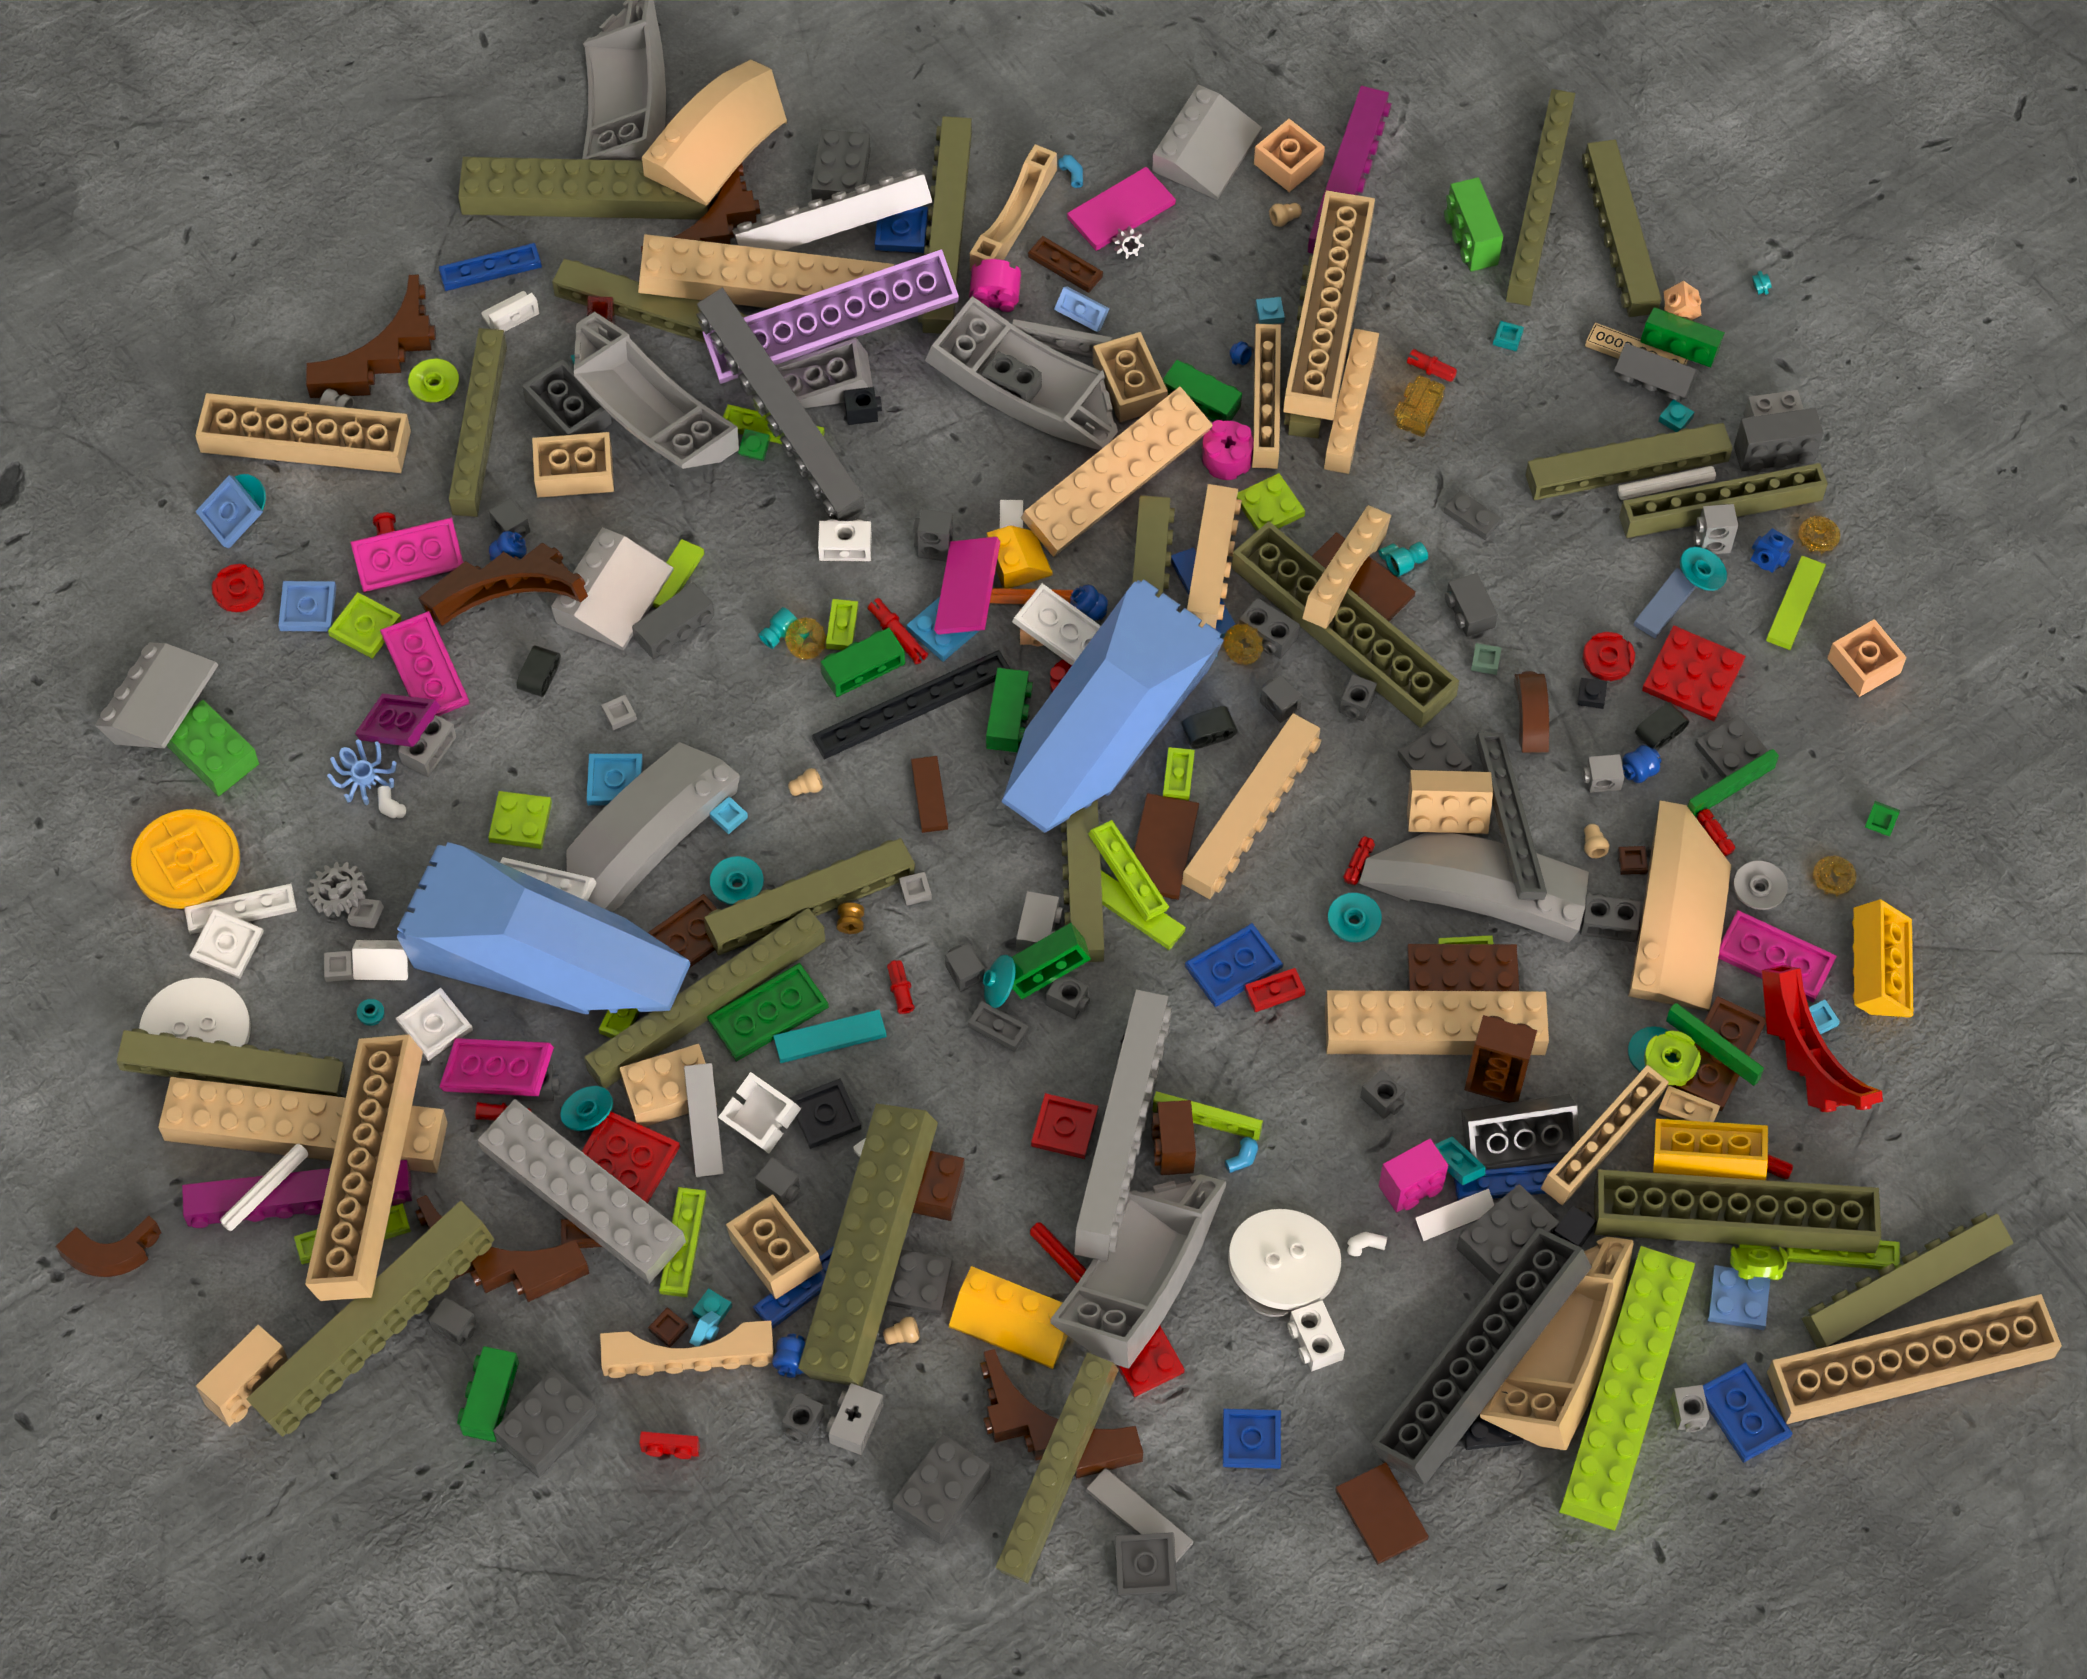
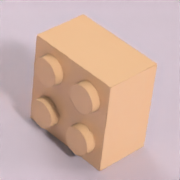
(1289, 155)
(1866, 658)

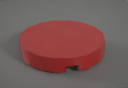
(238, 588)
(1608, 656)

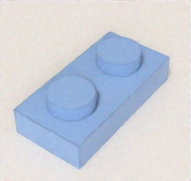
(1081, 309)

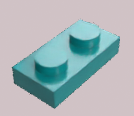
(1460, 1161)

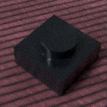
(1592, 693)

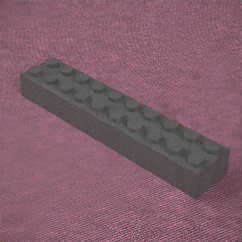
(780, 405)
(1481, 1355)

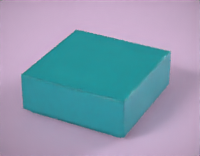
(1508, 335)

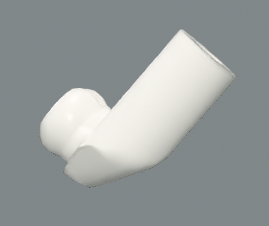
(388, 806)
(1364, 1240)

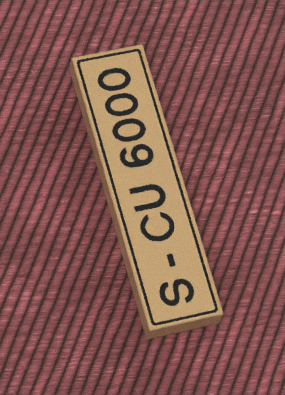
(1612, 342)

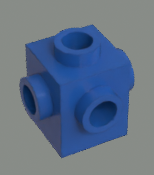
(1771, 550)

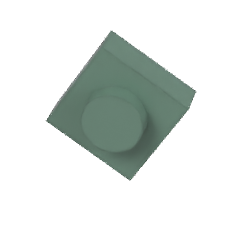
(1486, 659)

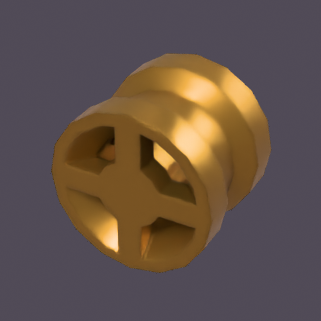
(850, 918)

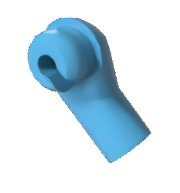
(1070, 163)
(1245, 1157)

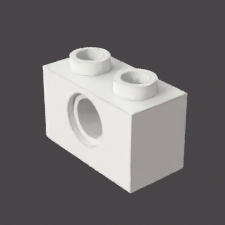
(833, 548)

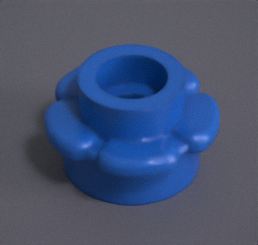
(1240, 353)

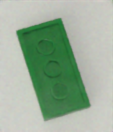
(767, 1011)

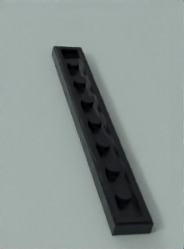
(909, 705)

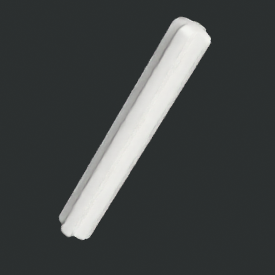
(1666, 482)
(264, 1187)

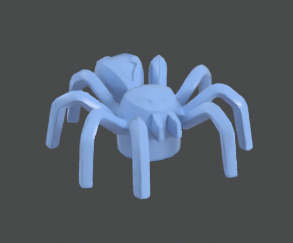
(361, 771)

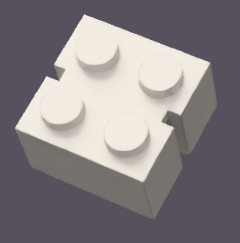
(761, 1114)

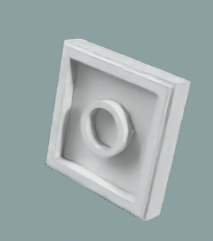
(226, 943)
(434, 1023)

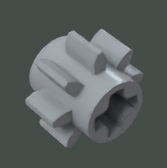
(1125, 236)

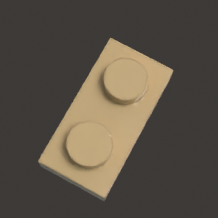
(1685, 1106)

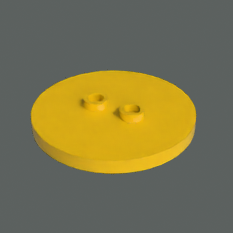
(185, 858)

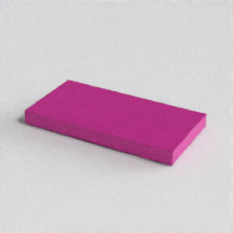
(1121, 206)
(407, 555)
(967, 585)
(424, 662)
(1759, 946)
(496, 1067)

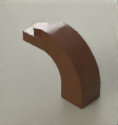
(1533, 711)
(111, 1258)

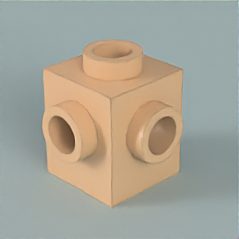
(1683, 301)

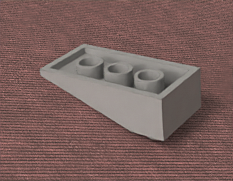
(826, 373)

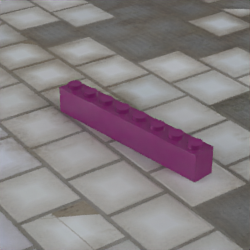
(1356, 148)
(296, 1194)

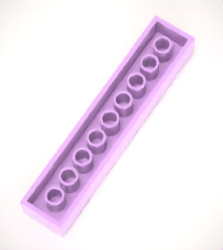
(848, 310)

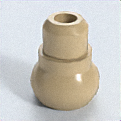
(1282, 214)
(806, 783)
(1595, 843)
(902, 1332)

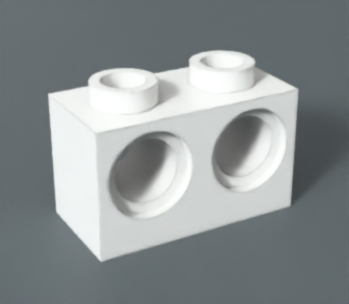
(1322, 1334)

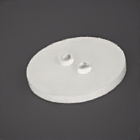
(199, 1010)
(1284, 1259)

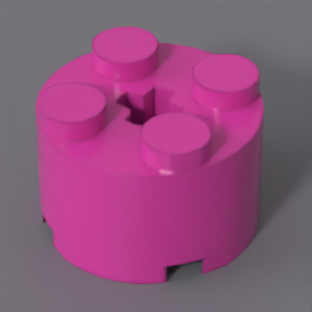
(996, 284)
(1227, 449)

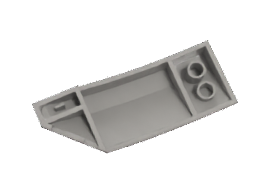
(625, 85)
(1072, 394)
(647, 399)
(649, 821)
(1477, 878)
(1128, 1296)

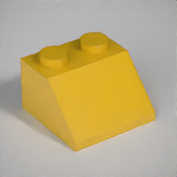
(1019, 557)

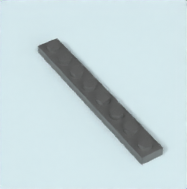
(1511, 817)

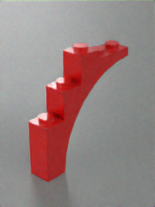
(1806, 1052)

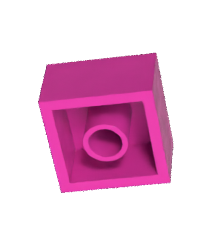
(1413, 1176)

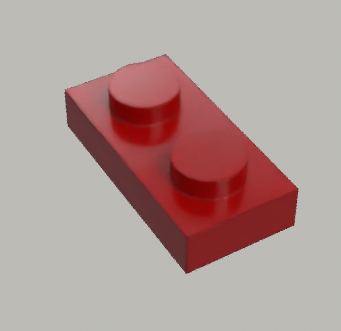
(1275, 990)
(662, 1443)

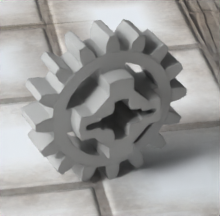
(337, 889)

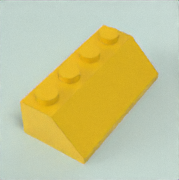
(1882, 960)
(1711, 1149)
(1008, 1317)

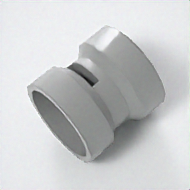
(331, 398)

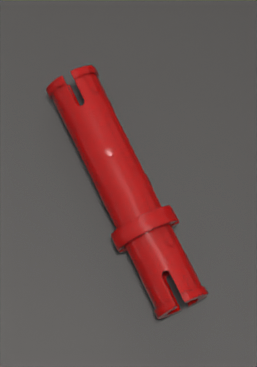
(905, 639)

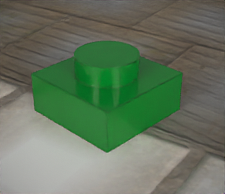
(754, 445)
(1882, 818)

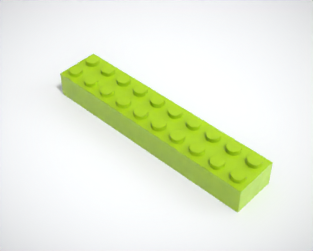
(1627, 1388)

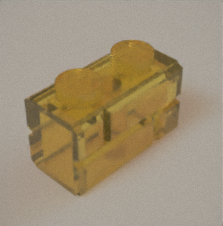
(1420, 405)

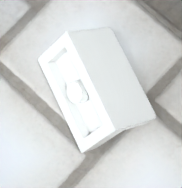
(511, 311)
(379, 960)

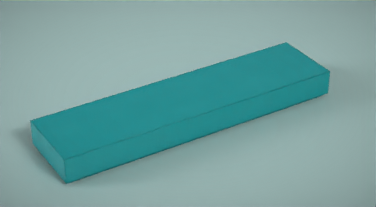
(829, 1036)

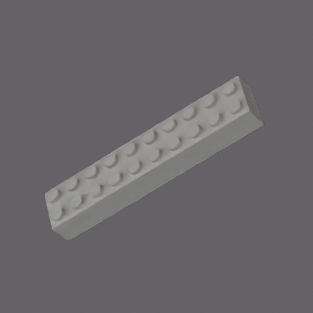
(1123, 1126)

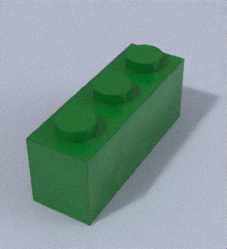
(1682, 337)
(1211, 396)
(862, 662)
(1008, 710)
(1049, 960)
(488, 1393)

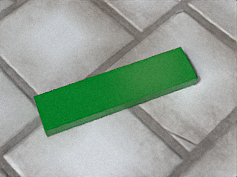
(1733, 782)
(1715, 1044)

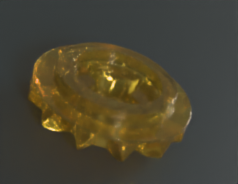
(1819, 525)
(795, 641)
(1235, 648)
(1841, 868)

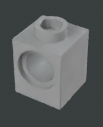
(1603, 773)
(1693, 1397)

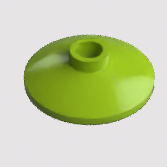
(433, 372)

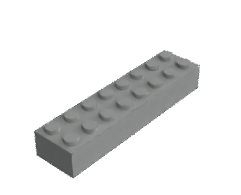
(582, 1191)

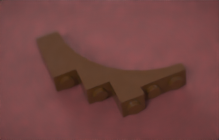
(730, 209)
(356, 371)
(505, 575)
(530, 1271)
(1015, 1416)

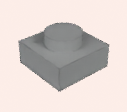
(619, 712)
(915, 888)
(366, 914)
(338, 966)

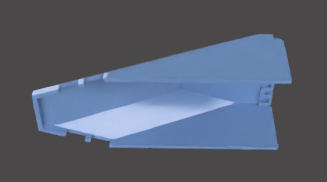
(1109, 706)
(533, 939)

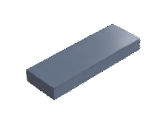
(1664, 604)

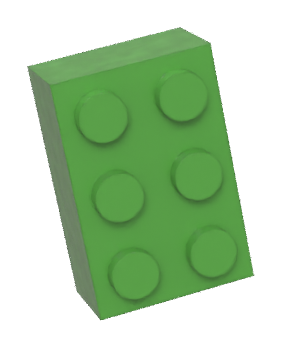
(1473, 224)
(212, 748)

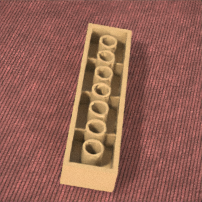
(303, 433)
(1116, 471)
(1425, 1020)

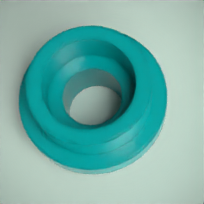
(1761, 283)
(373, 1018)

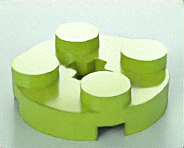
(1685, 1050)
(1758, 1261)

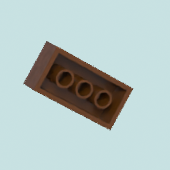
(1500, 1059)

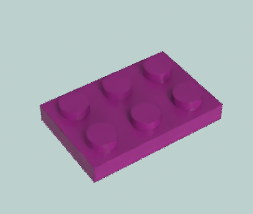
(397, 720)

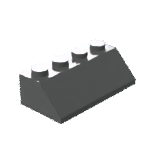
(1521, 1131)

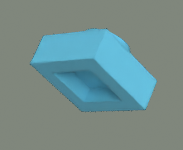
(1270, 310)
(728, 815)
(1823, 1016)
(706, 1329)

